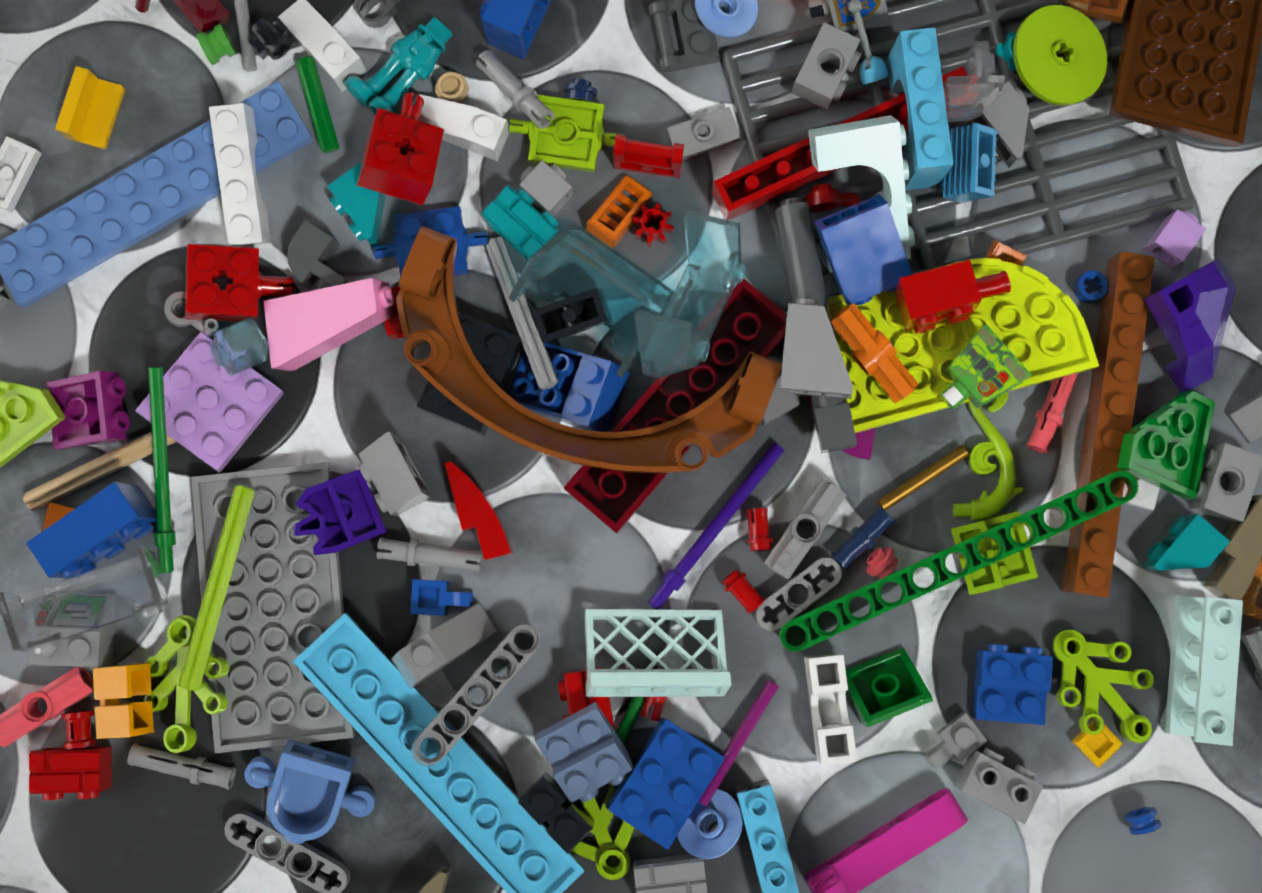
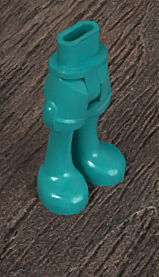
(413, 54)

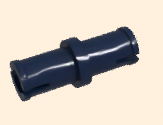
(863, 537)

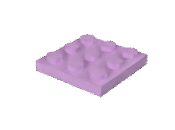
(209, 408)

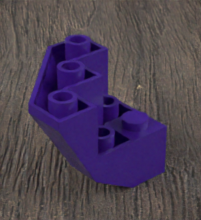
(1194, 322)

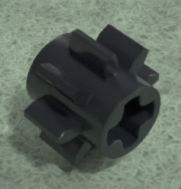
(270, 38)

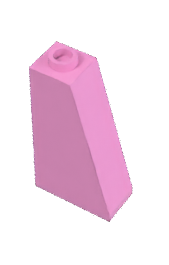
(322, 319)

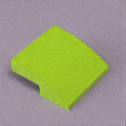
(1007, 571)

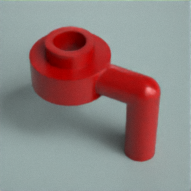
(826, 198)

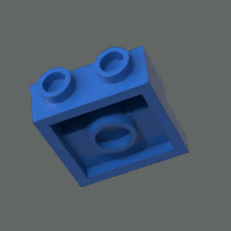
(1011, 684)

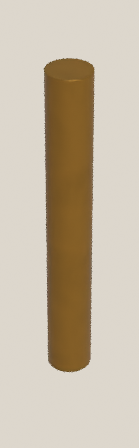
(923, 477)

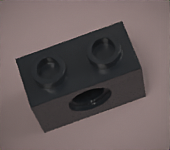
(572, 315)

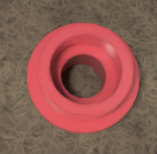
(881, 562)

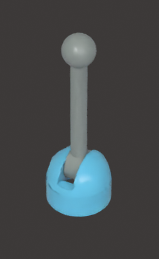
(872, 67)

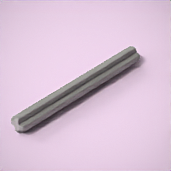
(522, 315)

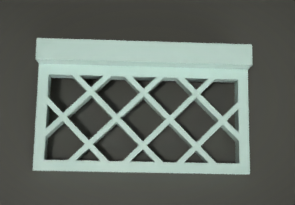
(650, 681)

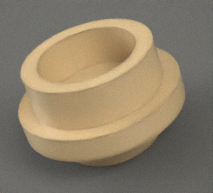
(452, 87)

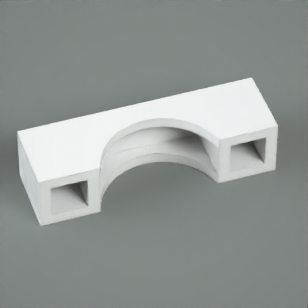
(235, 157)

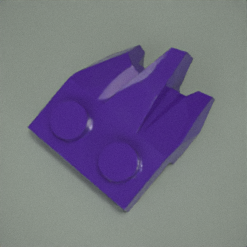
(339, 513)

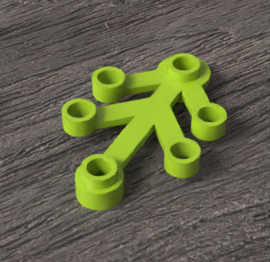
(179, 644)
(1098, 682)
(602, 819)

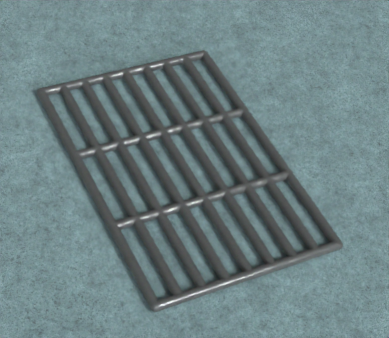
(1039, 173)

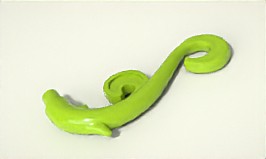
(978, 462)

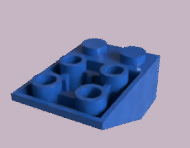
(585, 390)

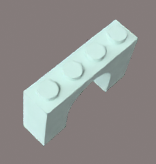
(872, 144)

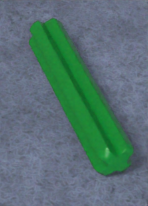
(317, 104)

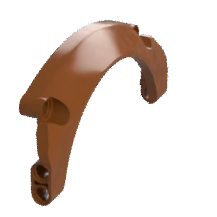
(431, 316)

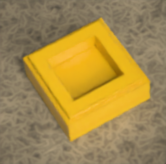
(1097, 747)

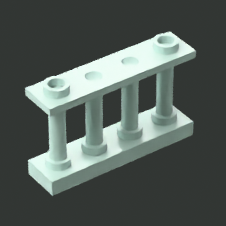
(1204, 668)

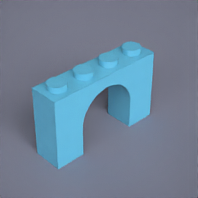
(916, 70)

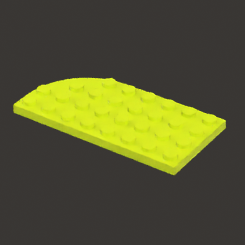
(1031, 320)

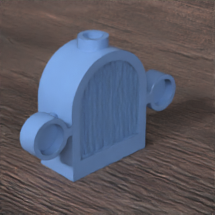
(308, 790)

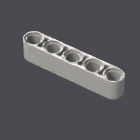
(488, 682)

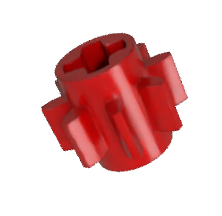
(655, 215)

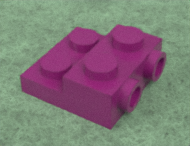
(91, 410)

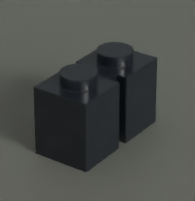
(564, 825)

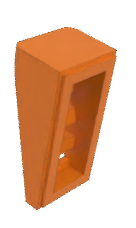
(608, 229)

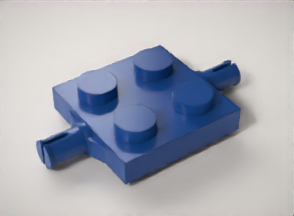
(444, 220)

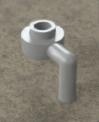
(207, 326)

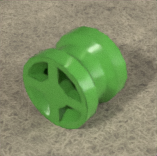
(216, 44)

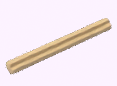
(90, 472)

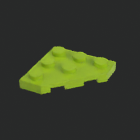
(24, 417)

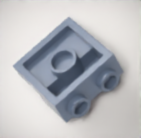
(584, 753)

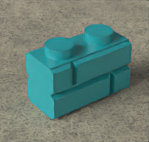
(519, 222)

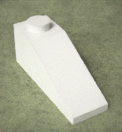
(322, 43)
(466, 126)

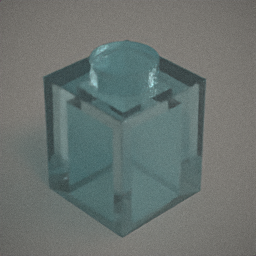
(239, 346)

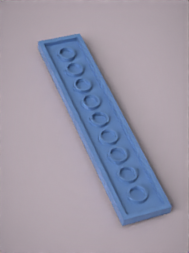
(138, 202)

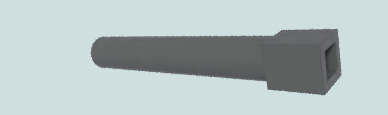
(806, 281)

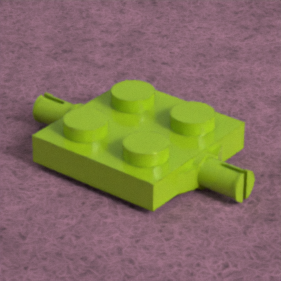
(571, 138)

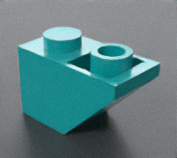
(361, 204)
(1188, 546)

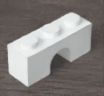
(828, 708)

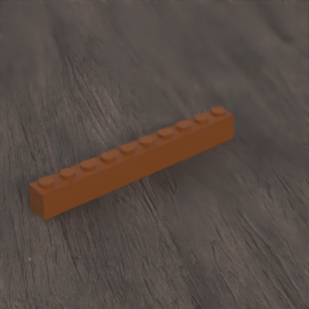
(1109, 418)

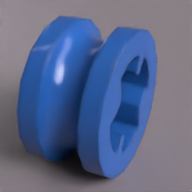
(1079, 288)
(1143, 820)

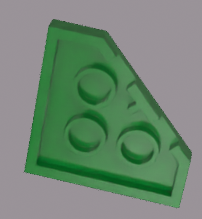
(1170, 445)

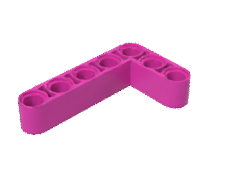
(889, 845)

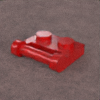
(648, 157)

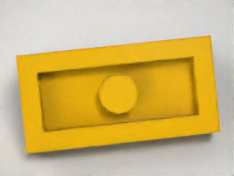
(89, 109)

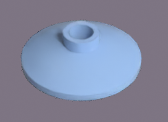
(736, 21)
(695, 832)

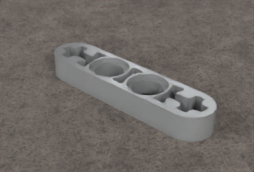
(285, 858)

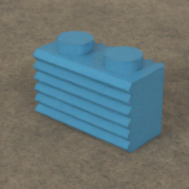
(973, 162)

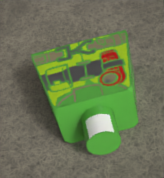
(983, 371)

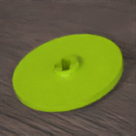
(1052, 77)

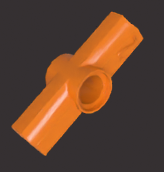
(873, 353)

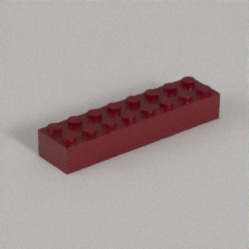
(745, 325)

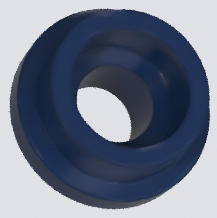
(580, 90)

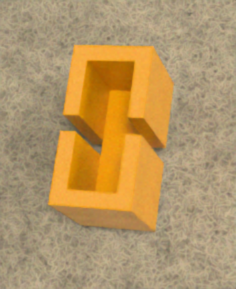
(117, 718)

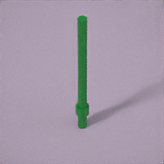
(164, 535)

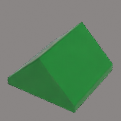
(886, 687)

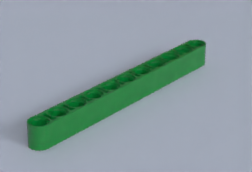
(1000, 534)

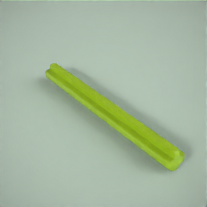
(216, 588)

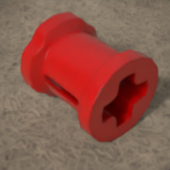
(78, 729)

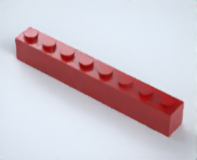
(791, 166)

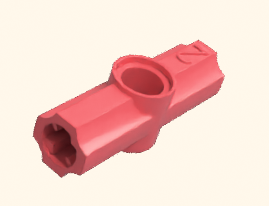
(58, 695)

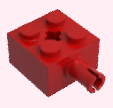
(401, 153)
(245, 283)
(945, 295)

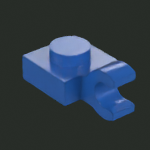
(434, 597)

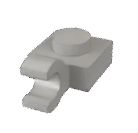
(958, 739)

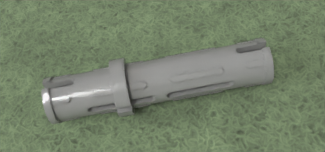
(523, 97)
(416, 552)
(196, 770)

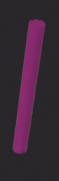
(740, 738)

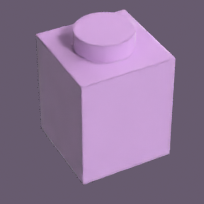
(1175, 238)

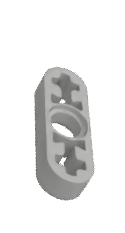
(812, 571)

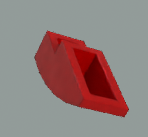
(478, 513)

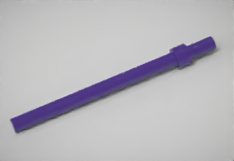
(674, 578)

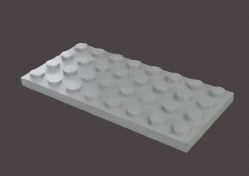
(271, 612)

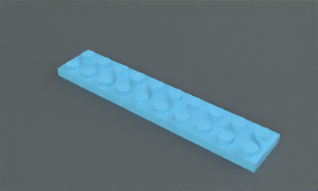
(459, 787)

